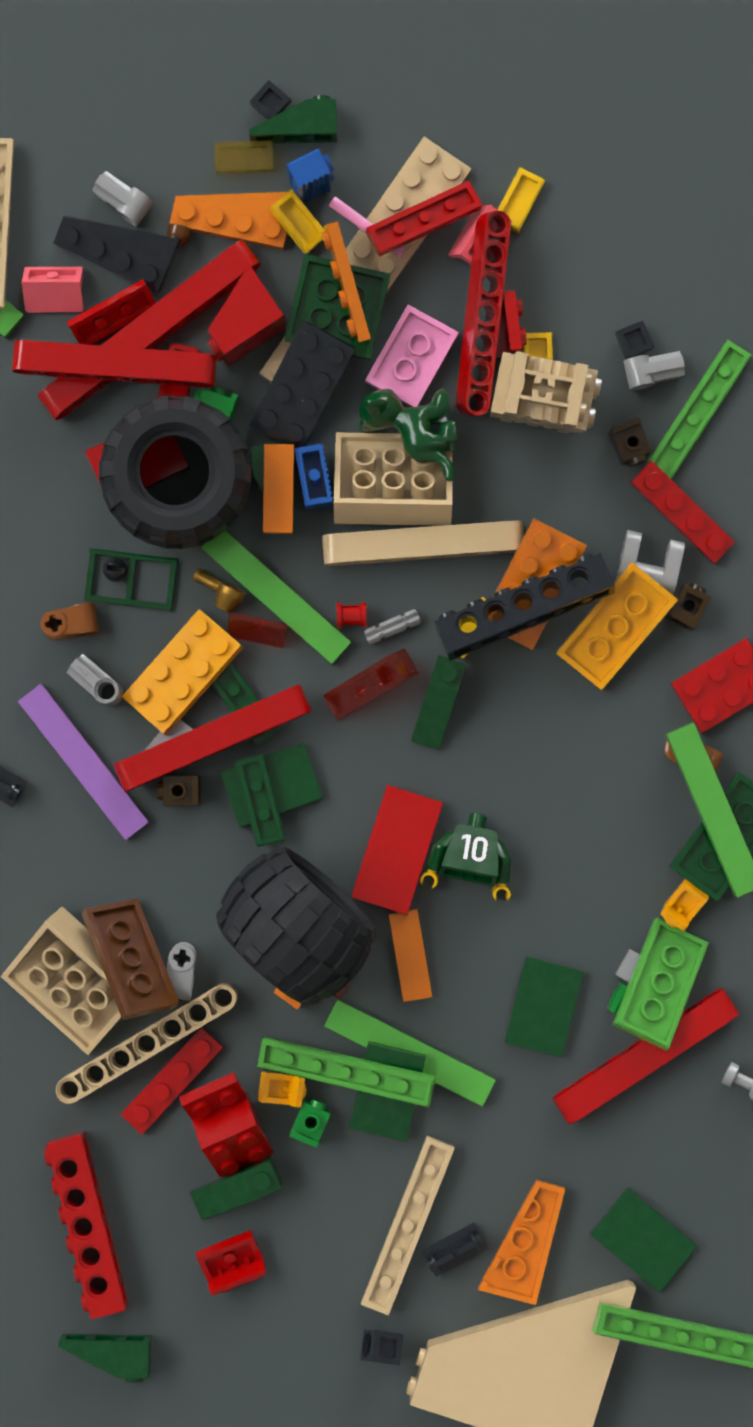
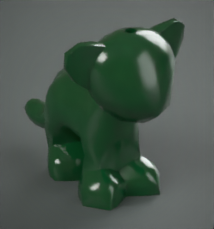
(384, 409)

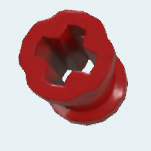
(351, 615)

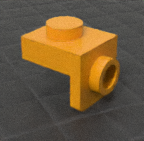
(683, 905)
(281, 1089)

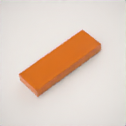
(278, 489)
(410, 956)

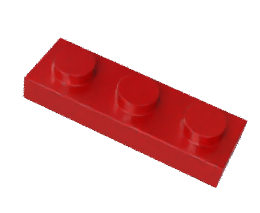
(111, 314)

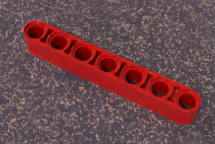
(492, 302)
(114, 363)
(212, 738)
(643, 1058)

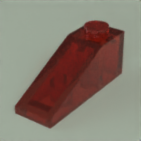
(371, 683)

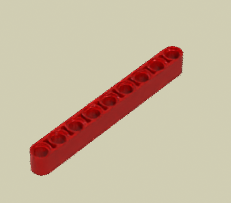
(158, 322)

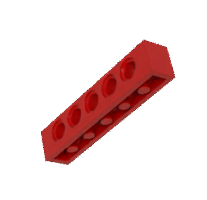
(96, 1301)

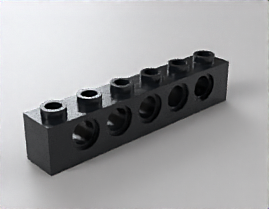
(515, 620)

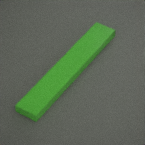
(700, 408)
(277, 596)
(713, 807)
(346, 1071)
(448, 1071)
(674, 1334)

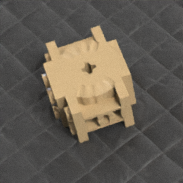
(545, 393)

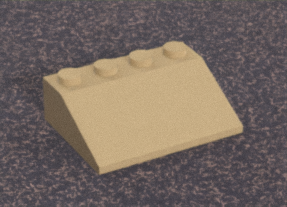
(385, 486)
(66, 980)

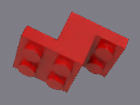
(226, 1125)

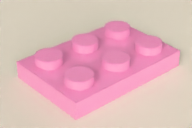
(412, 356)

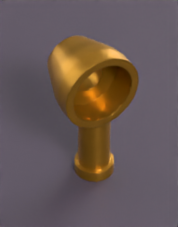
(226, 596)

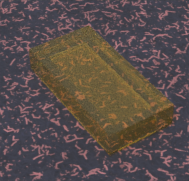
(244, 157)

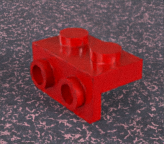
(510, 335)
(231, 1263)

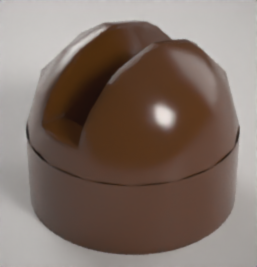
(179, 231)

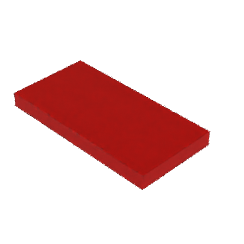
(397, 850)

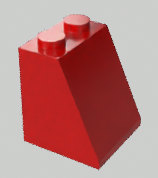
(245, 320)

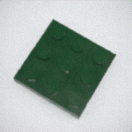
(320, 304)

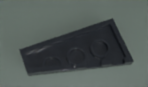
(120, 249)

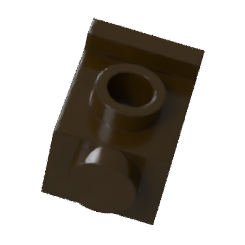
(627, 454)
(689, 619)
(191, 790)

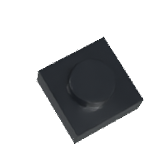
(270, 100)
(634, 340)

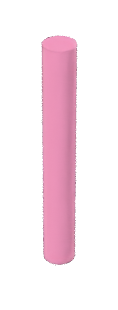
(357, 219)

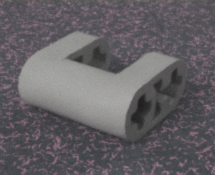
(666, 575)

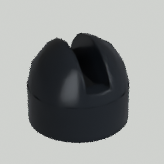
(113, 575)

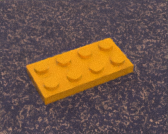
(616, 626)
(182, 672)

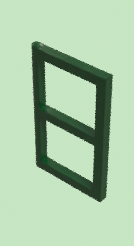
(130, 583)

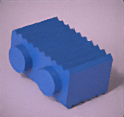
(310, 175)
(314, 477)

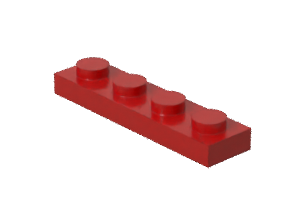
(424, 218)
(682, 512)
(171, 1080)

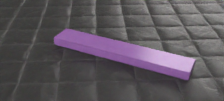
(83, 761)

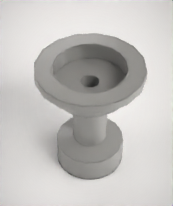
(733, 1075)

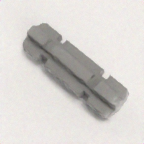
(392, 626)

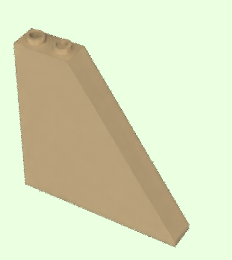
(523, 1367)

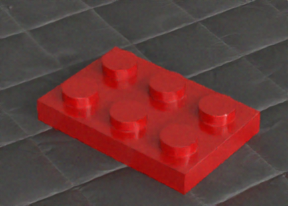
(718, 686)

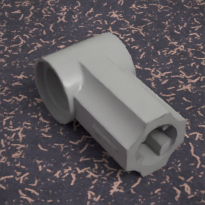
(128, 202)
(646, 371)
(94, 680)

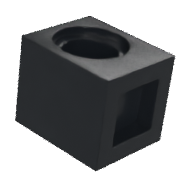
(382, 1347)

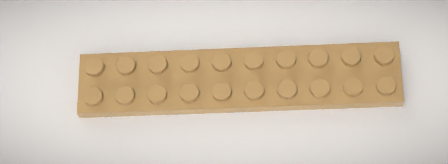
(423, 176)

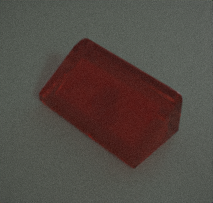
(257, 630)

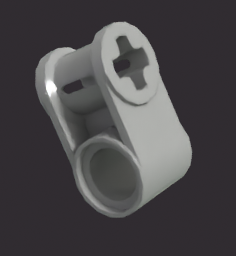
(181, 974)

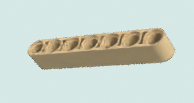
(422, 543)
(134, 1049)

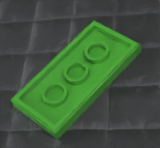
(660, 984)

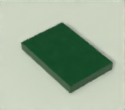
(290, 778)
(543, 1006)
(382, 1114)
(643, 1239)

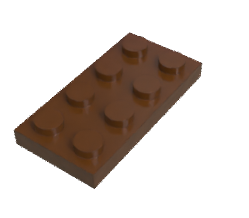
(130, 958)

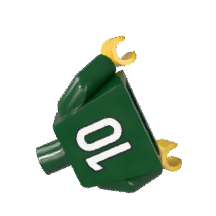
(471, 856)

